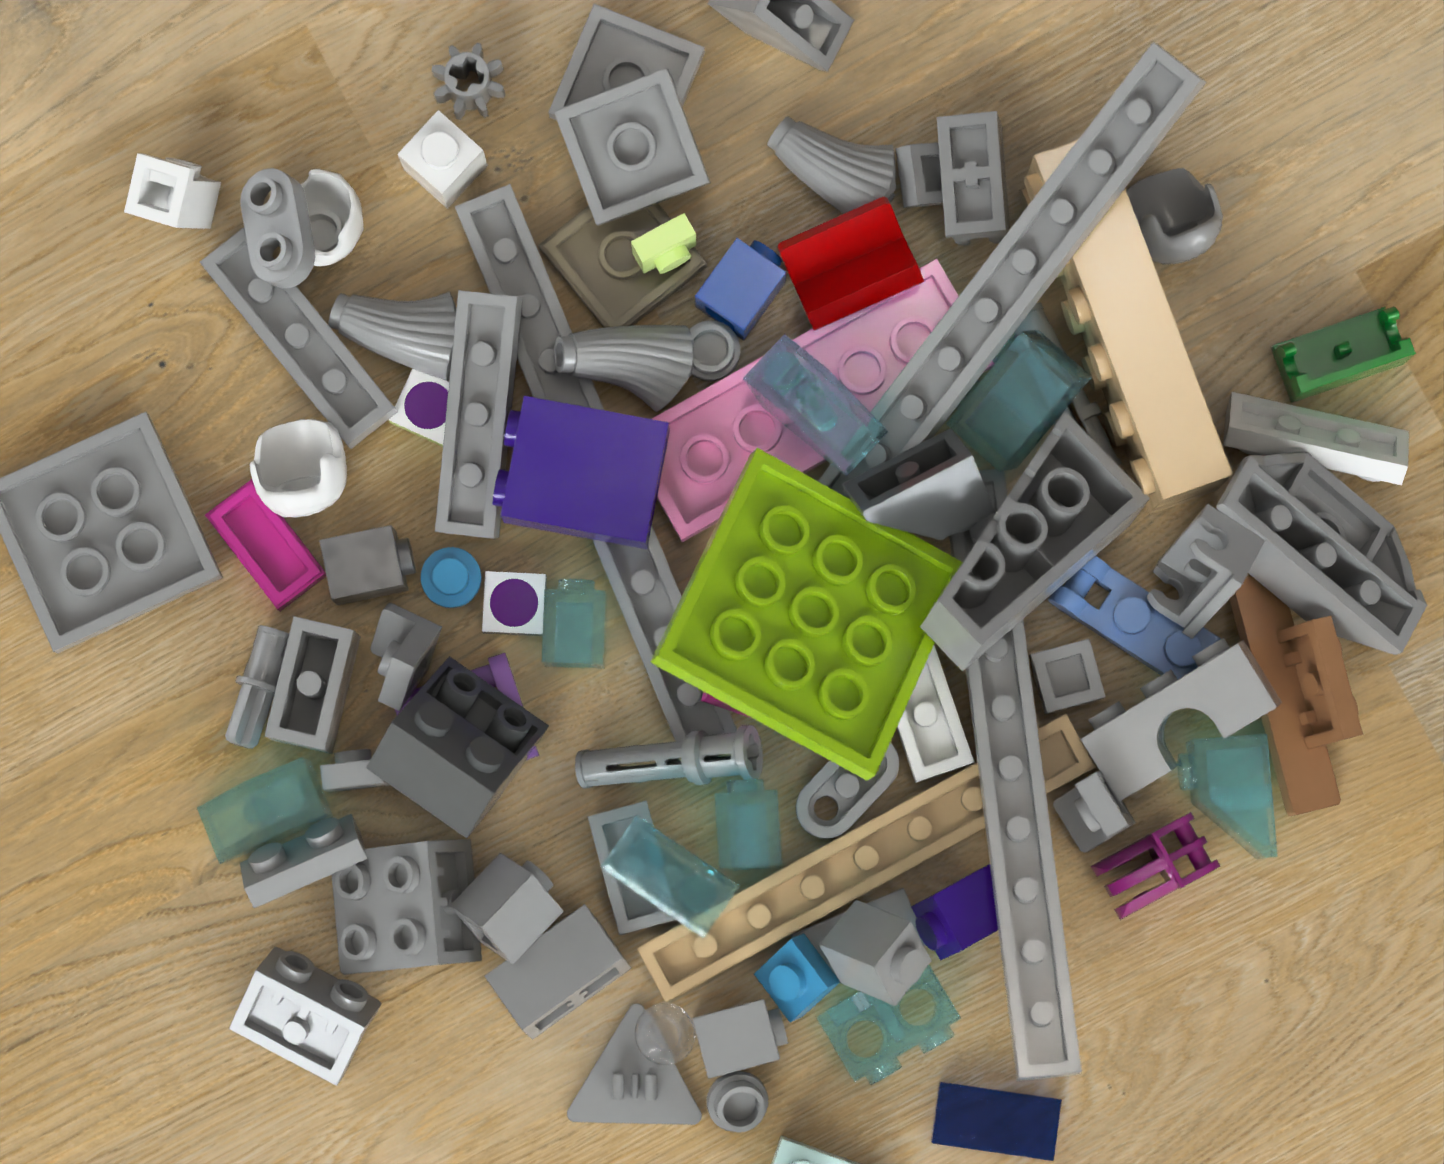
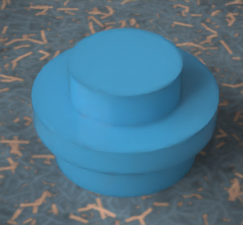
(451, 577)

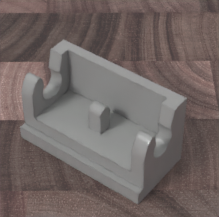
(973, 177)
(1205, 568)
(558, 972)

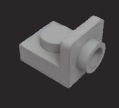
(406, 651)
(1092, 812)

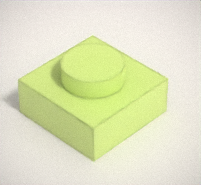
(665, 245)

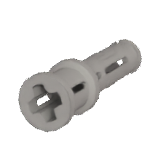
(697, 754)

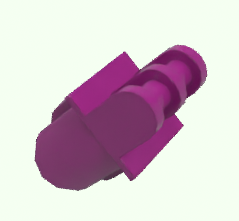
(1161, 862)

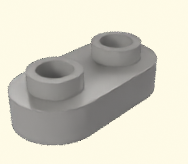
(277, 223)
(849, 792)

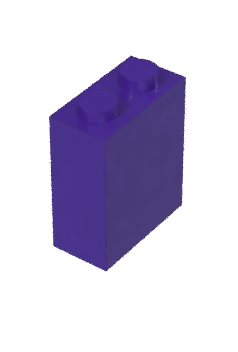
(582, 471)

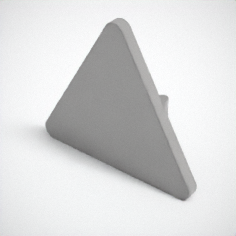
(631, 1087)

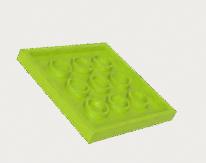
(807, 615)

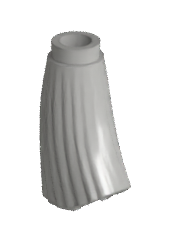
(834, 168)
(404, 331)
(639, 358)

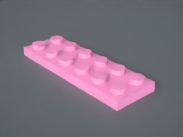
(726, 423)

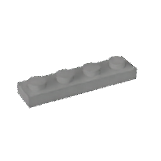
(301, 343)
(477, 412)

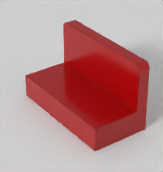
(850, 262)

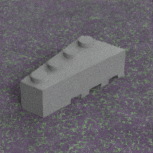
(1043, 533)

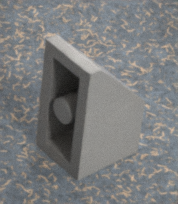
(799, 28)

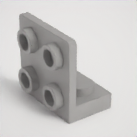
(398, 907)

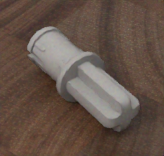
(257, 687)

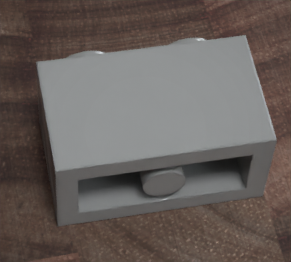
(312, 685)

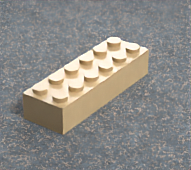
(1136, 355)

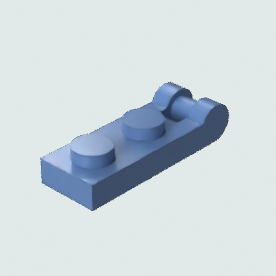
(1130, 620)

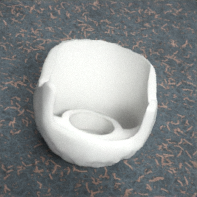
(299, 467)

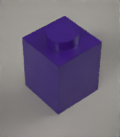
(958, 914)

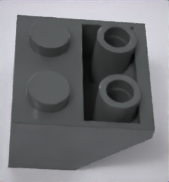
(456, 746)

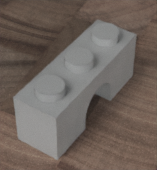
(1131, 743)

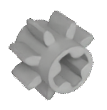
(460, 67)

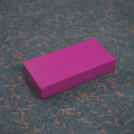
(266, 546)

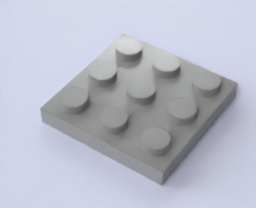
(103, 533)

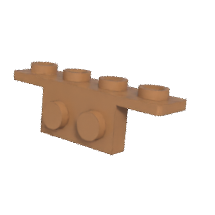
(1314, 689)

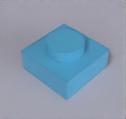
(796, 977)

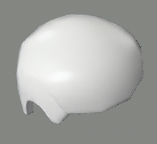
(333, 216)

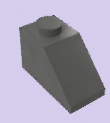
(924, 490)

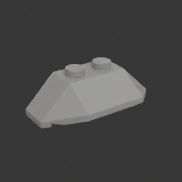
(1325, 549)

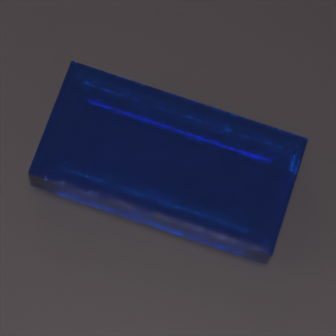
(996, 1121)

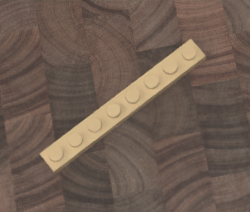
(845, 869)

